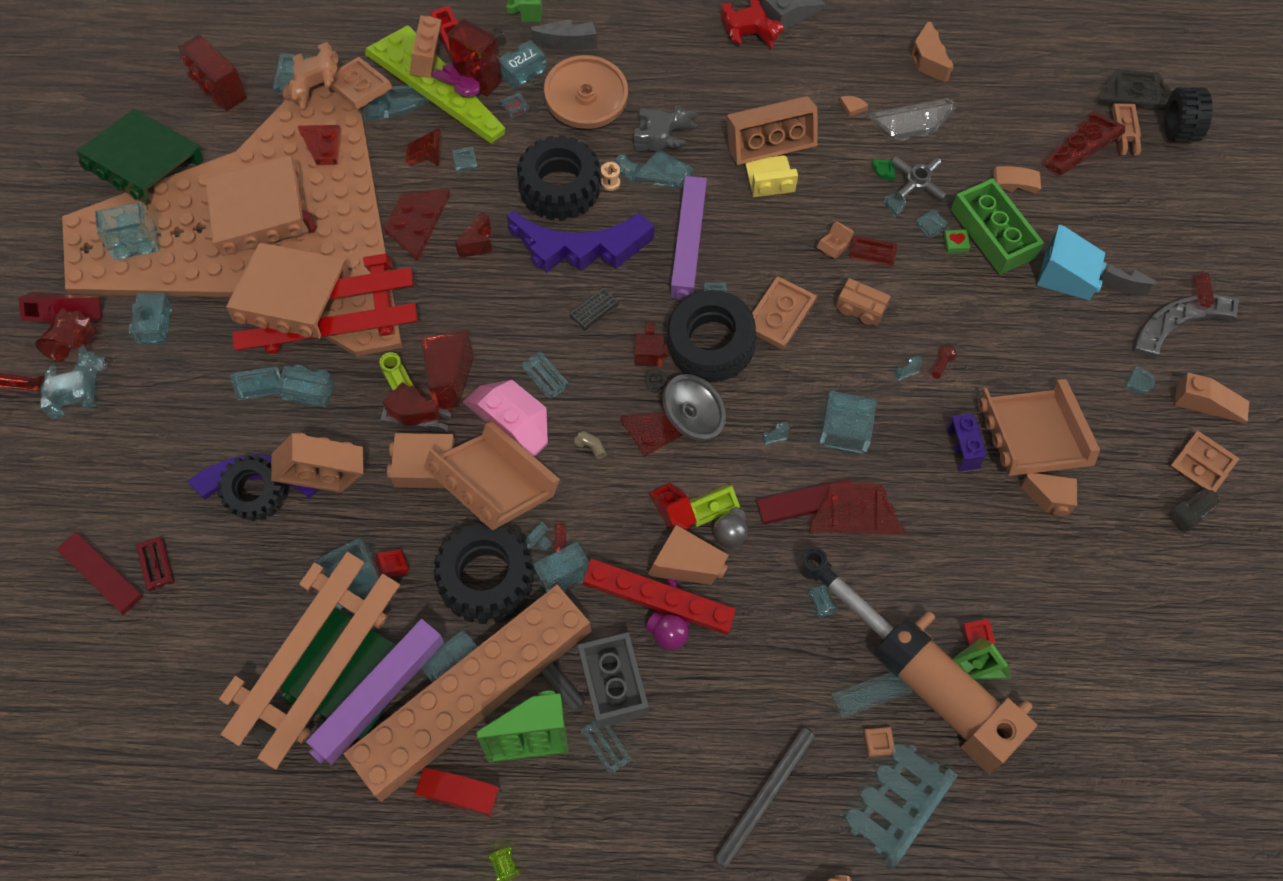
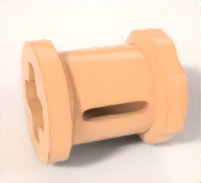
(606, 173)

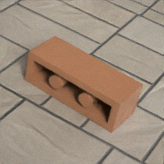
(425, 46)

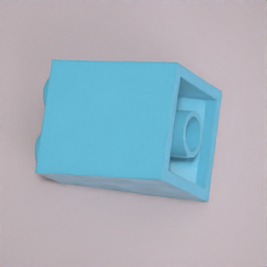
(1072, 265)

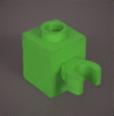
(530, 9)

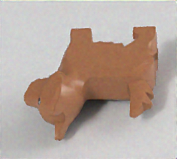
(310, 73)

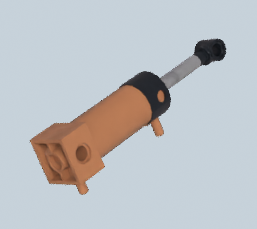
(986, 725)

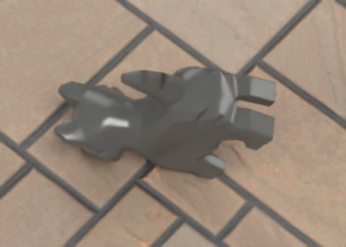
(658, 127)

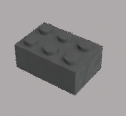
(613, 680)

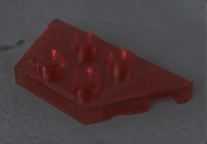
(415, 219)
(856, 510)

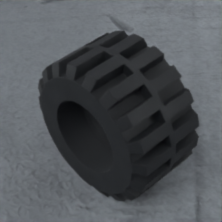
(1188, 114)
(234, 480)

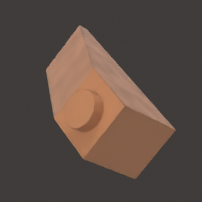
(1211, 397)

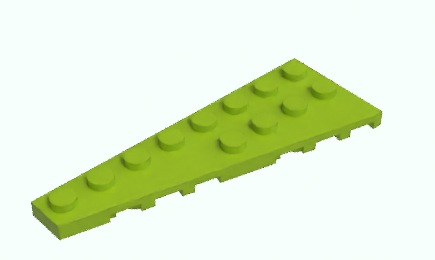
(395, 56)

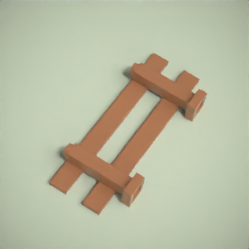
(256, 703)

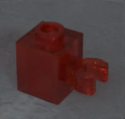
(650, 348)

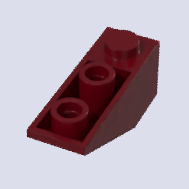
(41, 305)

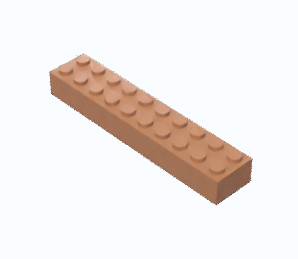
(467, 693)

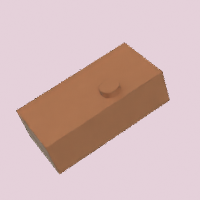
(772, 130)

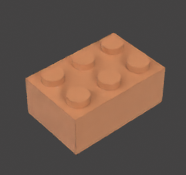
(317, 463)

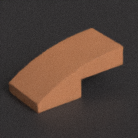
(1011, 178)

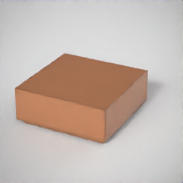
(879, 742)

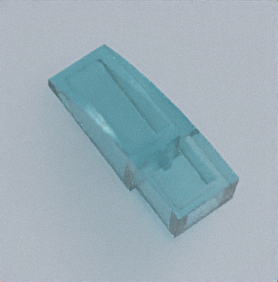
(393, 103)

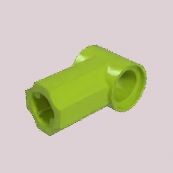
(395, 375)

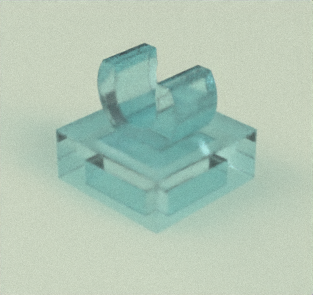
(537, 538)

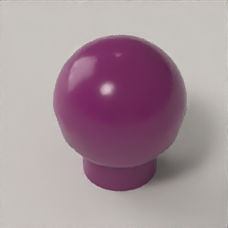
(668, 631)

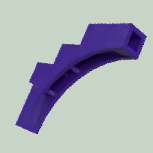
(612, 244)

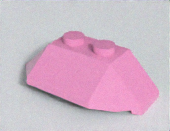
(513, 412)

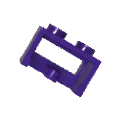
(969, 443)

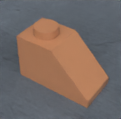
(1051, 492)

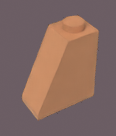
(689, 559)

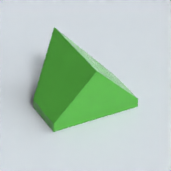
(983, 661)

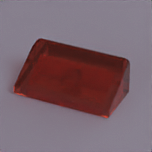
(21, 381)

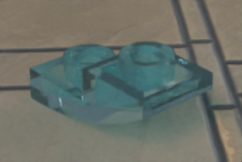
(448, 655)

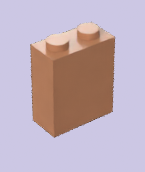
(410, 455)

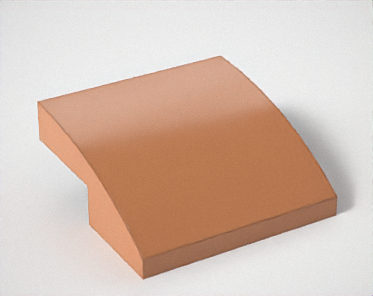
(1204, 462)

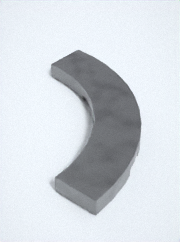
(1178, 313)

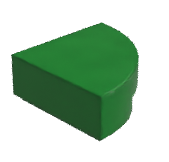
(884, 169)

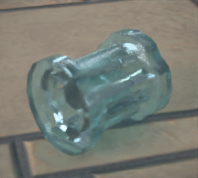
(627, 168)
(823, 601)

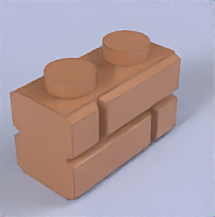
(863, 302)

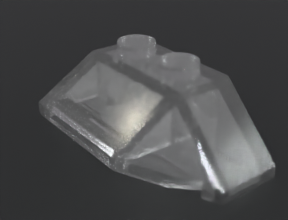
(914, 119)

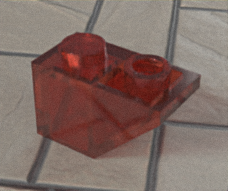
(410, 408)

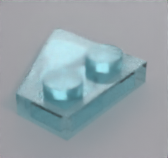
(664, 170)

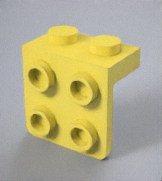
(771, 176)

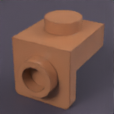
(836, 241)

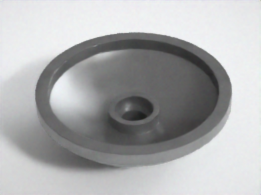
(694, 407)

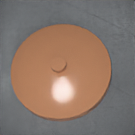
(586, 91)

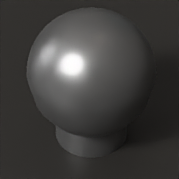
(731, 528)

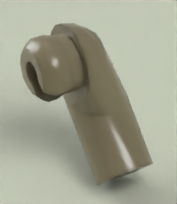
(585, 438)

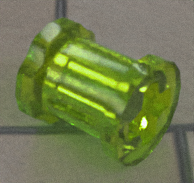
(504, 864)

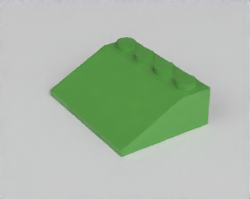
(527, 730)

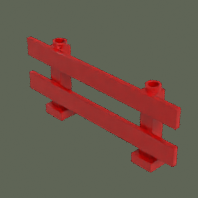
(381, 318)

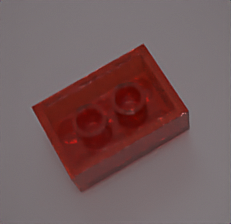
(476, 55)
(212, 72)

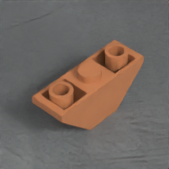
(931, 54)

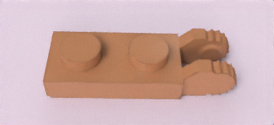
(1127, 115)

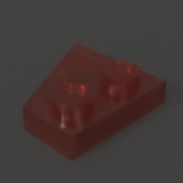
(322, 142)

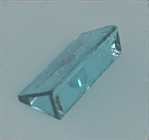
(255, 382)

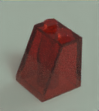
(447, 367)

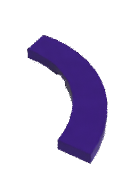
(206, 481)

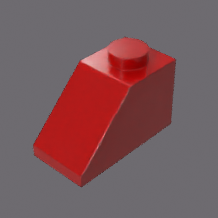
(673, 506)

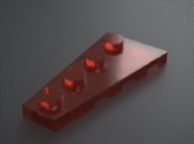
(1089, 139)

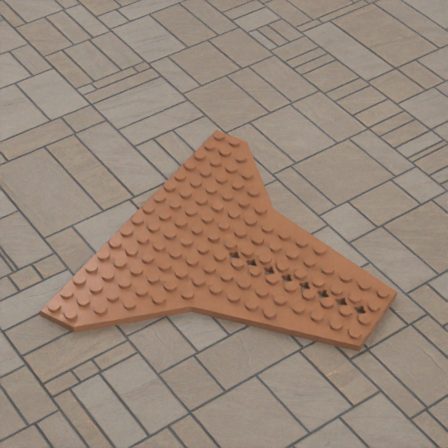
(190, 265)

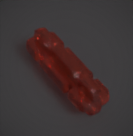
(1204, 289)

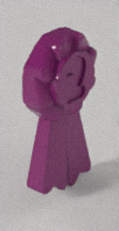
(463, 85)

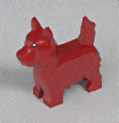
(750, 21)

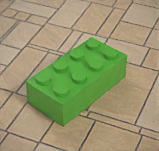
(996, 226)

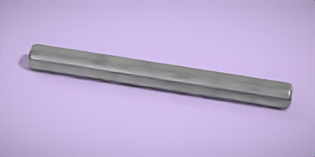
(764, 798)

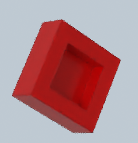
(391, 563)
(976, 630)

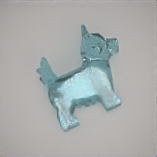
(71, 386)

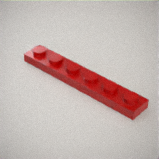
(659, 596)

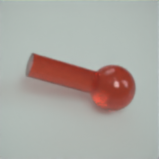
(946, 353)

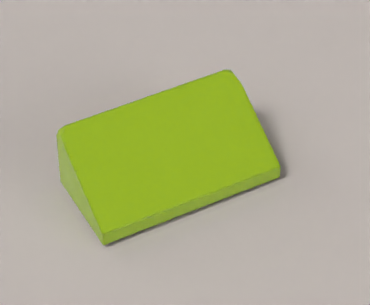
(714, 504)

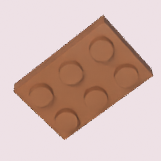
(359, 83)
(782, 312)

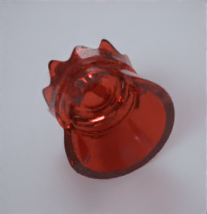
(66, 332)

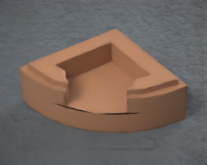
(853, 105)

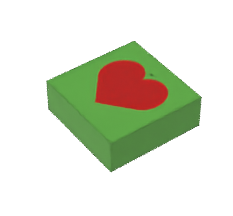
(956, 241)

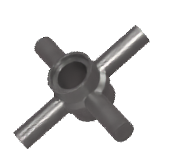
(918, 178)

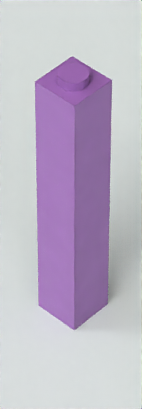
(688, 237)
(374, 693)

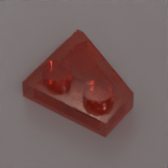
(650, 431)

